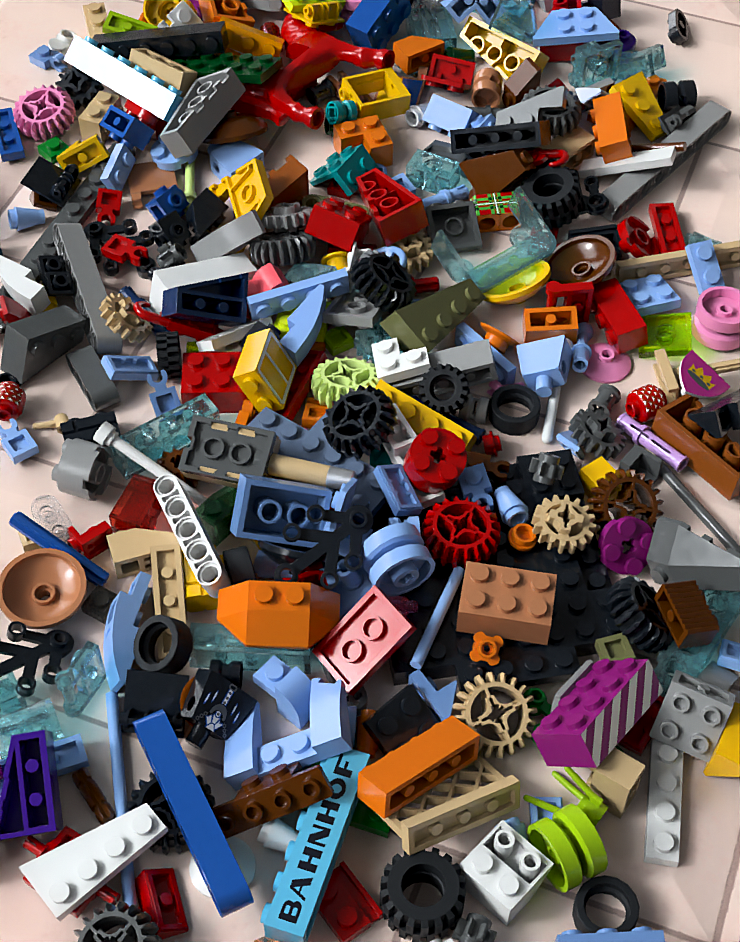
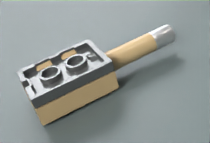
(226, 449)

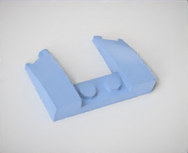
(325, 738)

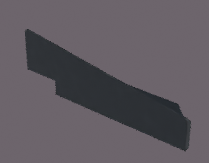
(719, 415)

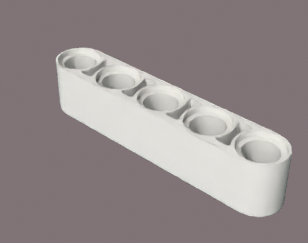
(176, 501)

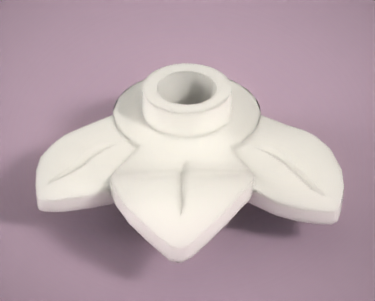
(62, 41)

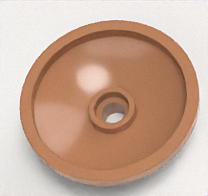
(39, 575)

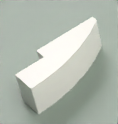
(22, 286)

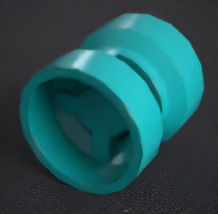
(341, 112)

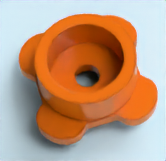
(478, 653)

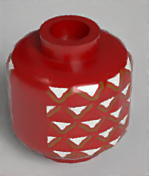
(11, 400)
(644, 403)

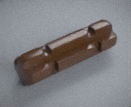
(93, 795)

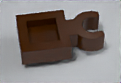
(492, 469)

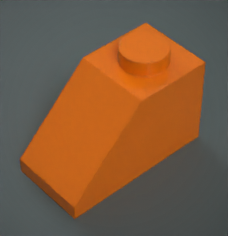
(416, 52)

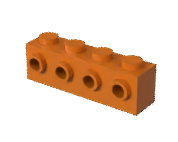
(417, 766)

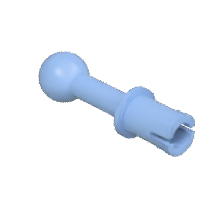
(582, 351)

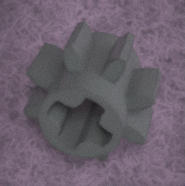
(171, 255)
(546, 468)
(474, 929)

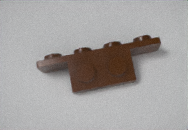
(272, 797)

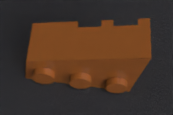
(288, 183)

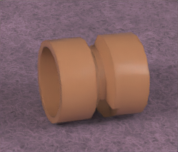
(487, 88)

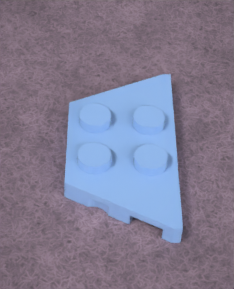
(575, 26)

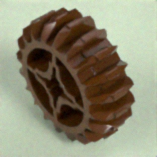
(631, 486)

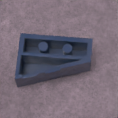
(209, 302)

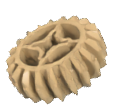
(519, 703)

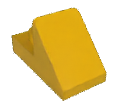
(84, 153)

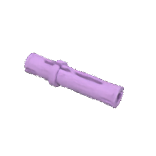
(642, 435)

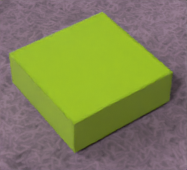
(338, 340)

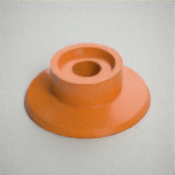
(498, 339)

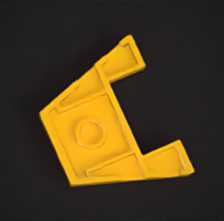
(247, 190)

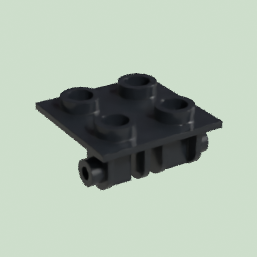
(52, 181)
(149, 693)

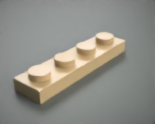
(167, 589)

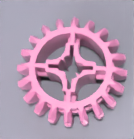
(44, 112)

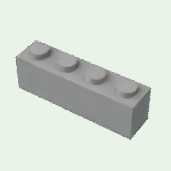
(472, 359)

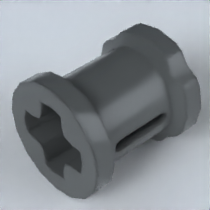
(604, 400)

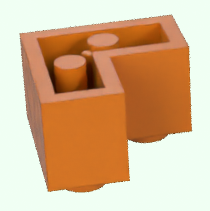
(368, 132)

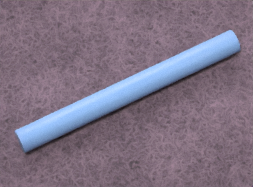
(437, 618)

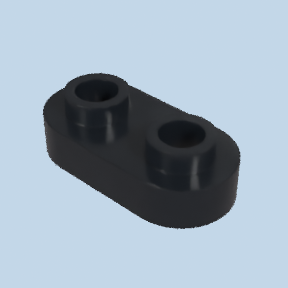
(677, 27)

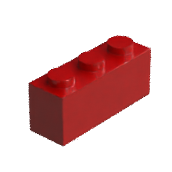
(618, 317)

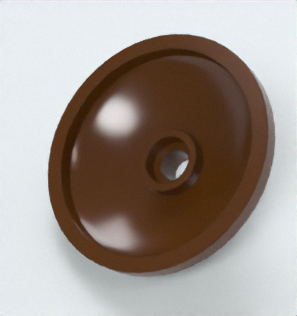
(235, 128)
(582, 260)

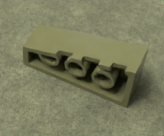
(433, 317)

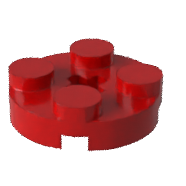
(636, 239)

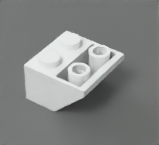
(504, 872)

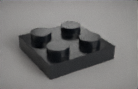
(399, 720)

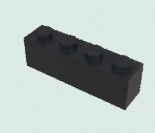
(500, 137)

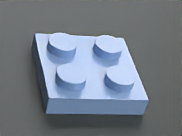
(651, 294)

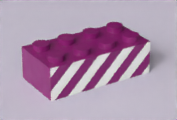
(597, 713)

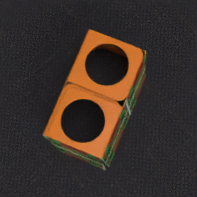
(495, 211)

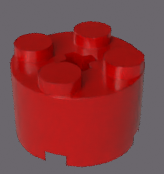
(439, 445)

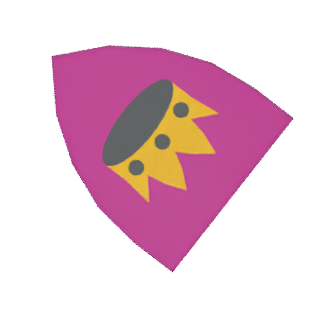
(699, 378)

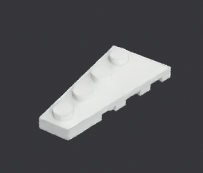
(88, 862)

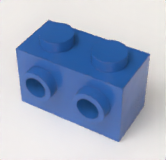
(126, 128)

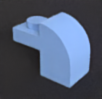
(288, 687)

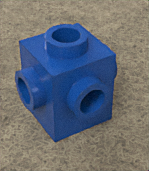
(166, 201)

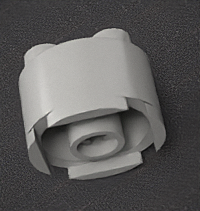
(83, 469)

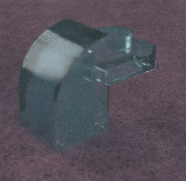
(645, 61)

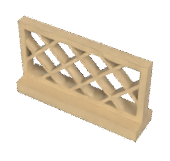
(459, 814)

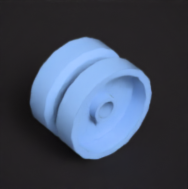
(397, 559)

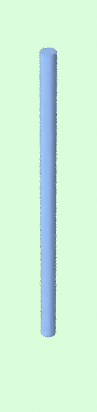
(119, 786)

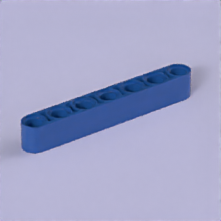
(193, 814)

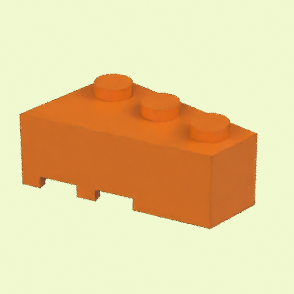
(611, 128)

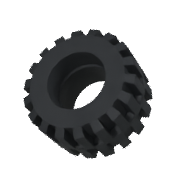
(554, 194)
(418, 920)

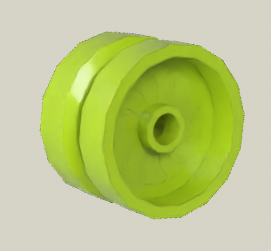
(571, 845)

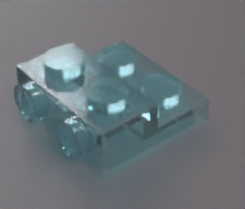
(595, 63)

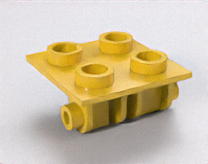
(319, 14)

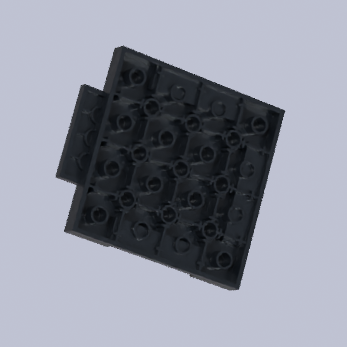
(578, 605)

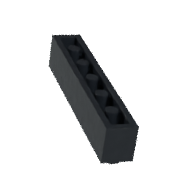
(169, 41)

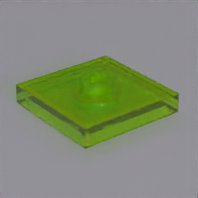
(669, 332)

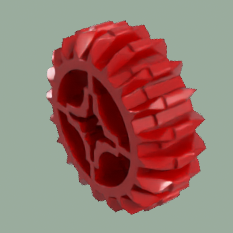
(458, 524)

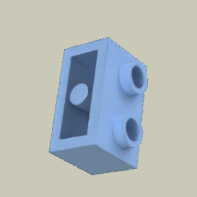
(447, 115)

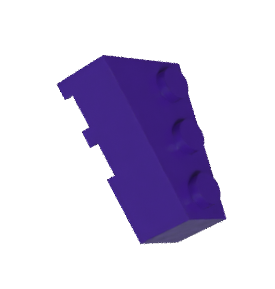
(30, 787)

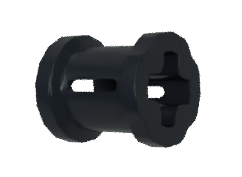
(313, 92)

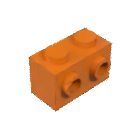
(549, 323)

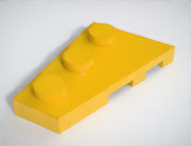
(641, 105)

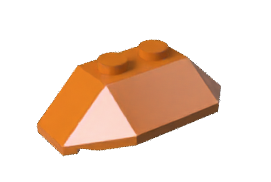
(278, 613)

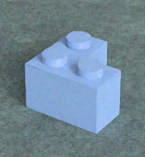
(462, 8)

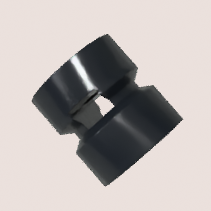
(673, 94)

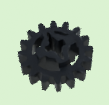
(79, 86)

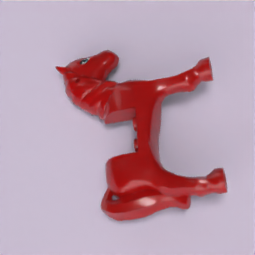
(313, 56)

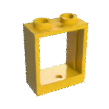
(374, 81)

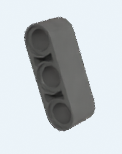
(92, 378)

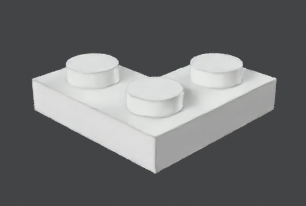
(395, 366)

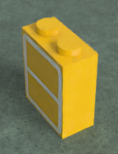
(265, 371)

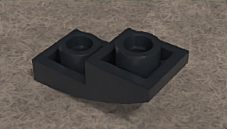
(54, 275)

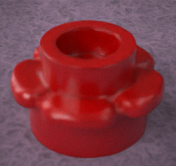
(492, 444)

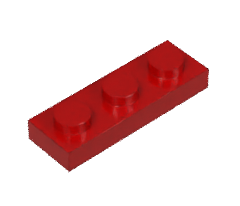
(666, 227)

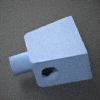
(231, 156)
(545, 364)

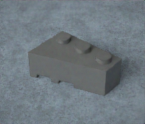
(40, 340)

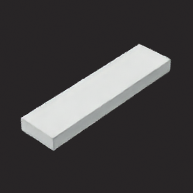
(640, 161)

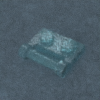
(87, 673)

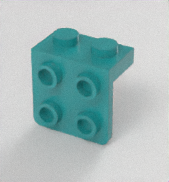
(345, 168)

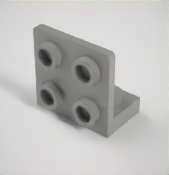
(692, 715)

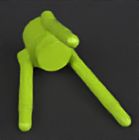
(589, 803)

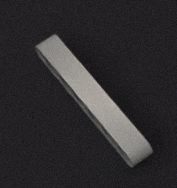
(87, 284)

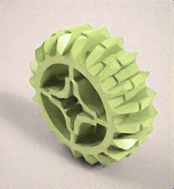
(338, 375)

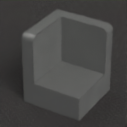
(642, 461)

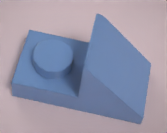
(438, 701)

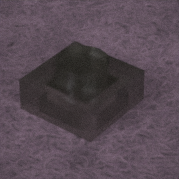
(98, 603)

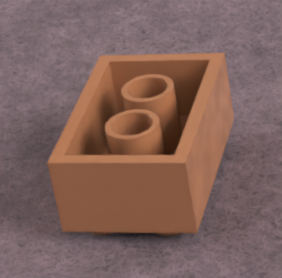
(506, 602)

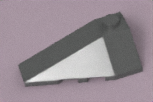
(684, 556)

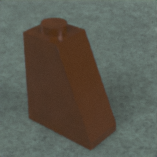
(498, 171)

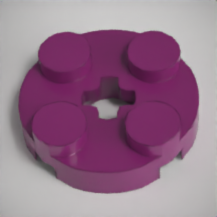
(612, 552)

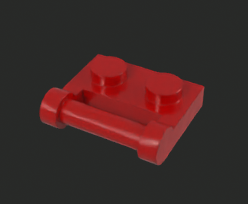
(574, 295)

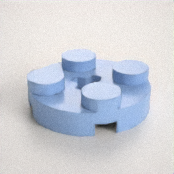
(164, 158)

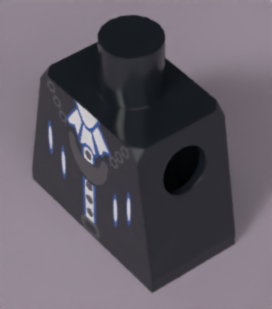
(214, 707)

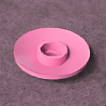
(607, 364)

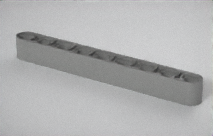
(635, 185)

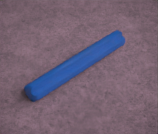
(47, 540)

